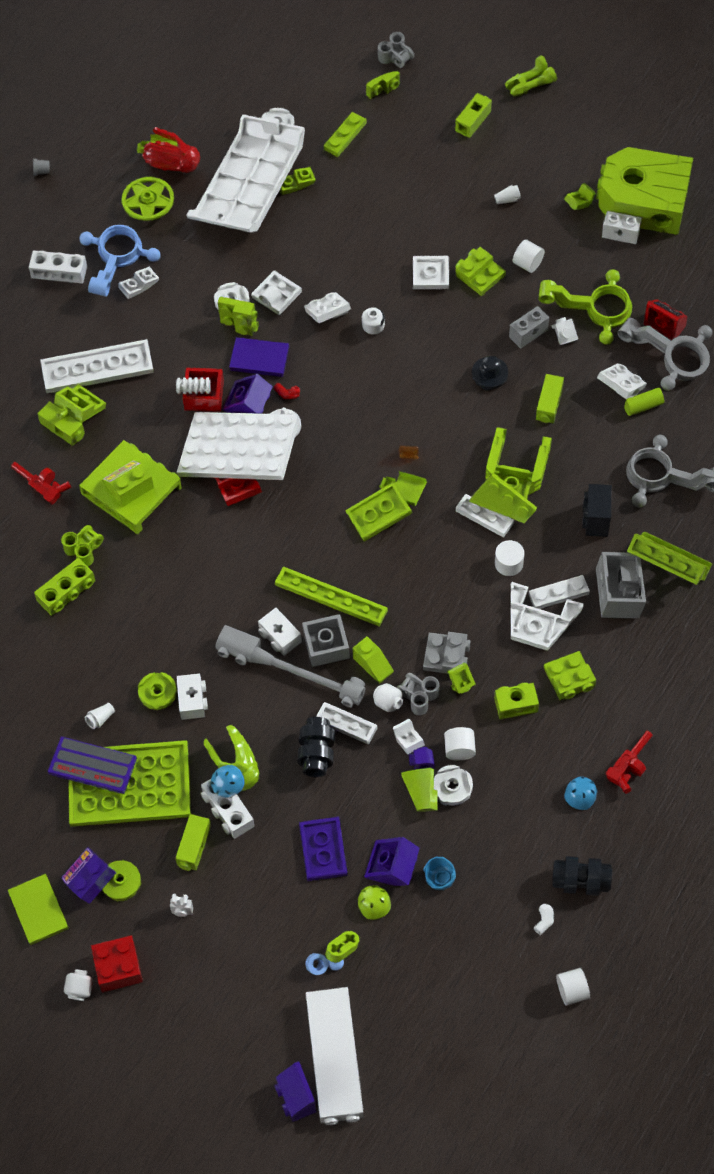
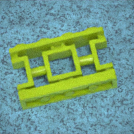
(669, 557)

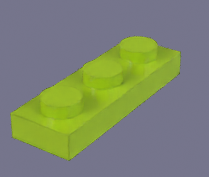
(345, 134)

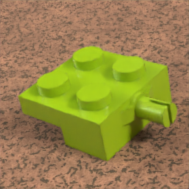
(78, 403)

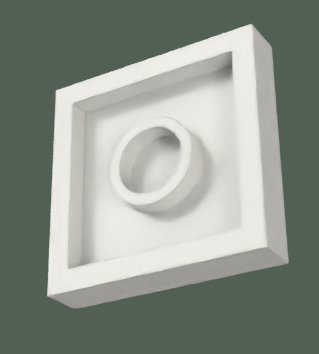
(430, 272)

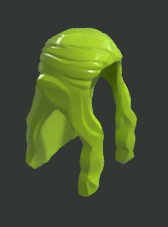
(244, 758)

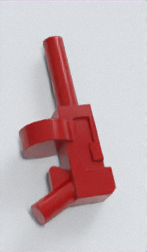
(41, 483)
(628, 762)

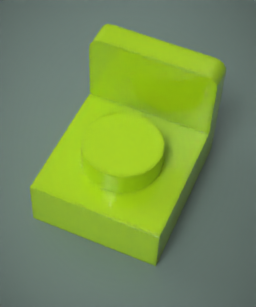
(461, 678)

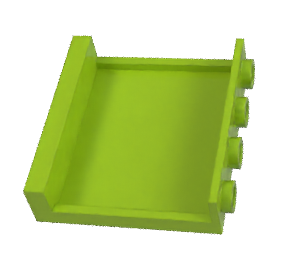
(139, 509)

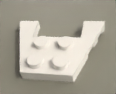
(538, 626)

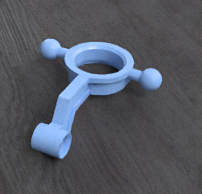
(102, 283)

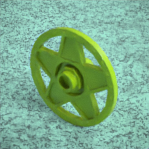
(147, 198)

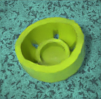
(372, 896)

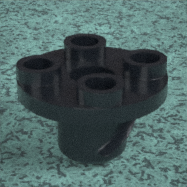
(490, 372)

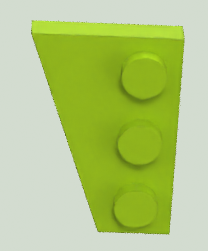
(503, 499)

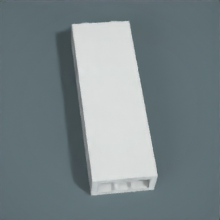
(334, 1056)

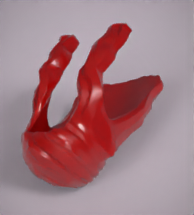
(171, 157)

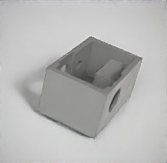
(619, 584)

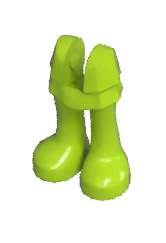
(518, 83)

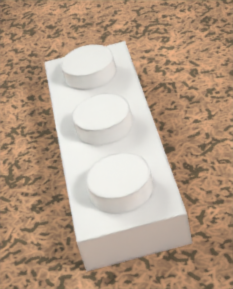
(487, 518)
(559, 592)
(348, 723)

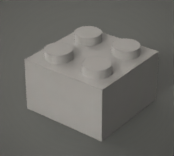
(326, 640)

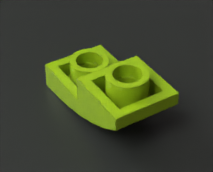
(384, 82)
(300, 179)

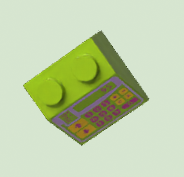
(129, 482)

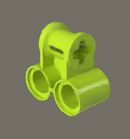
(84, 543)

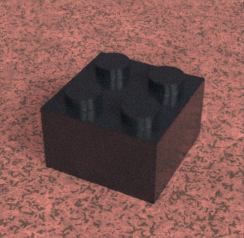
(597, 510)

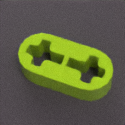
(345, 949)

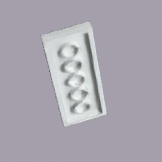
(97, 366)

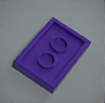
(259, 357)
(323, 848)

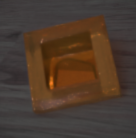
(409, 452)

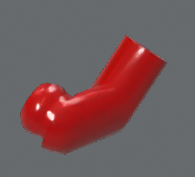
(292, 393)

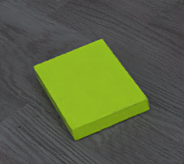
(378, 511)
(38, 909)

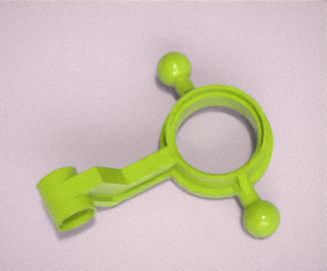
(551, 292)

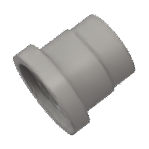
(40, 167)

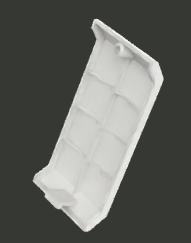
(250, 174)

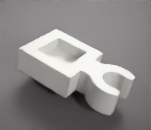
(181, 906)

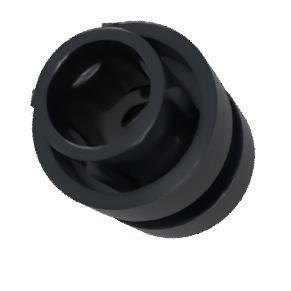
(316, 742)
(567, 875)

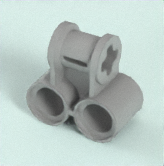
(395, 50)
(415, 690)

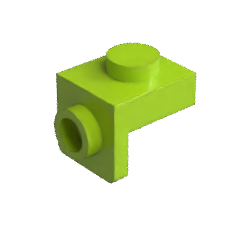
(581, 198)

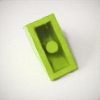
(372, 659)

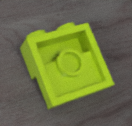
(479, 271)
(239, 314)
(570, 675)

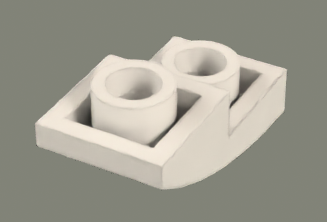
(140, 282)

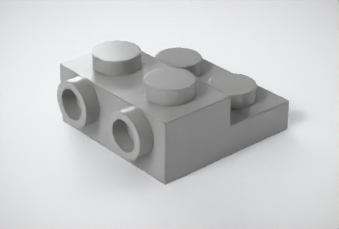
(445, 651)

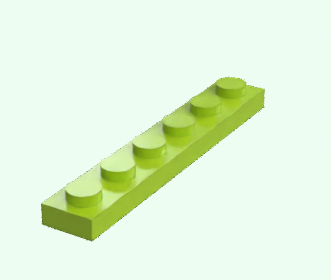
(331, 596)

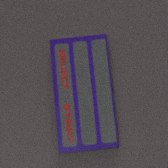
(92, 765)

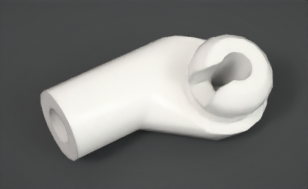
(547, 919)

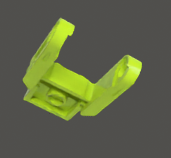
(519, 479)

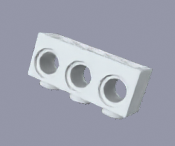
(58, 266)
(235, 812)

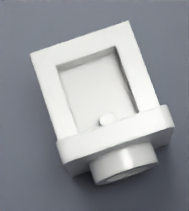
(565, 330)
(407, 736)

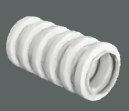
(193, 385)

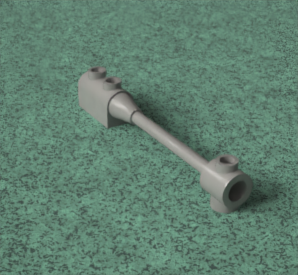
(248, 649)

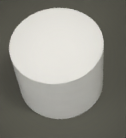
(528, 256)
(509, 558)
(459, 743)
(573, 986)

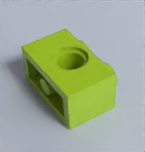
(508, 708)

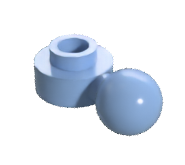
(322, 965)

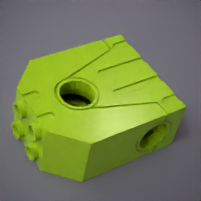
(646, 187)

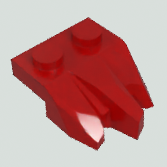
(236, 489)

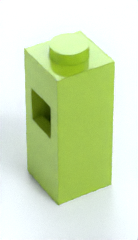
(473, 115)
(549, 398)
(66, 428)
(193, 842)

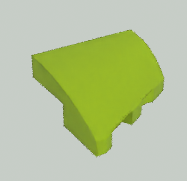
(421, 788)

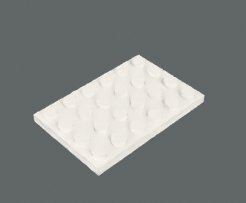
(238, 445)

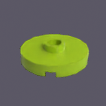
(153, 683)
(128, 886)

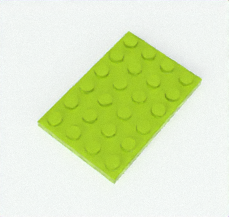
(155, 790)

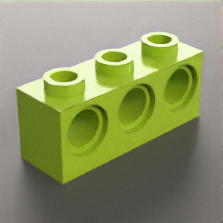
(65, 578)

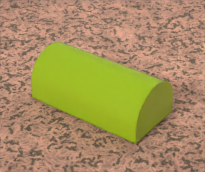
(644, 401)

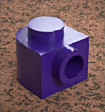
(422, 758)

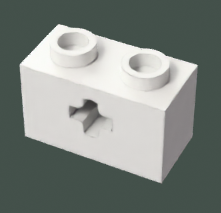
(621, 227)
(279, 632)
(188, 686)

